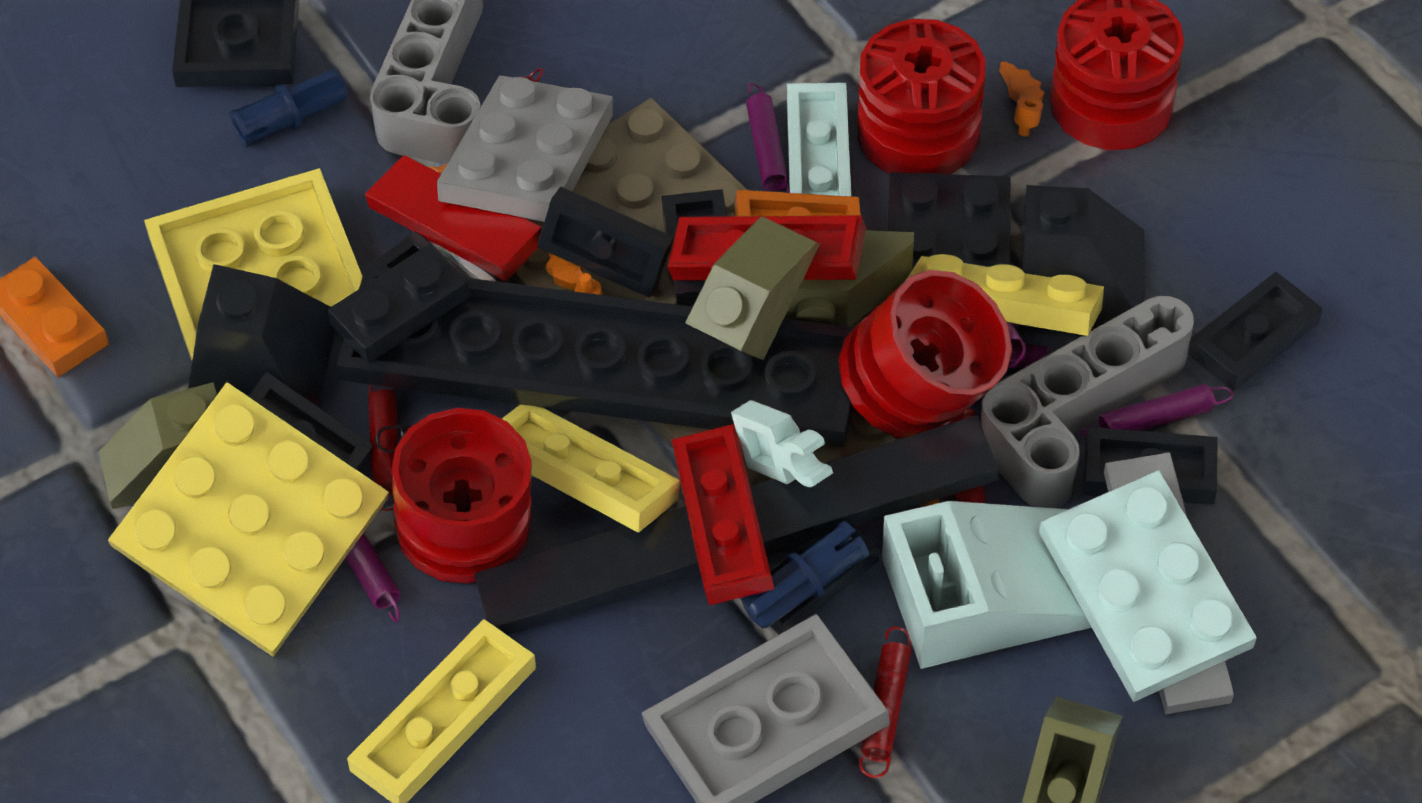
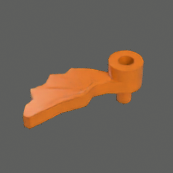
(1026, 93)
(572, 276)

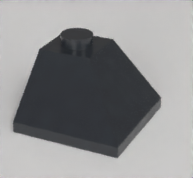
(1086, 238)
(260, 327)

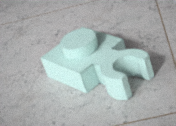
(776, 446)

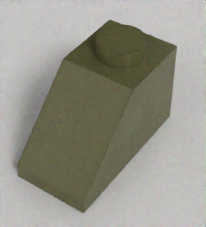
(882, 269)
(753, 287)
(149, 440)
(1072, 754)

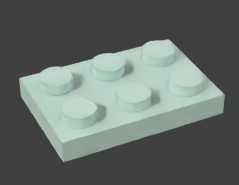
(1147, 585)

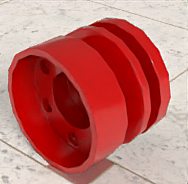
(1116, 71)
(920, 97)
(925, 354)
(461, 494)

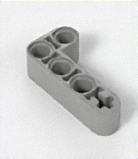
(413, 95)
(1145, 350)

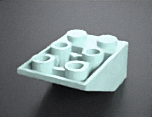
(976, 579)

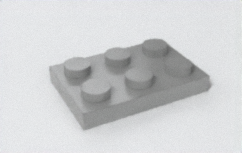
(524, 147)
(766, 717)

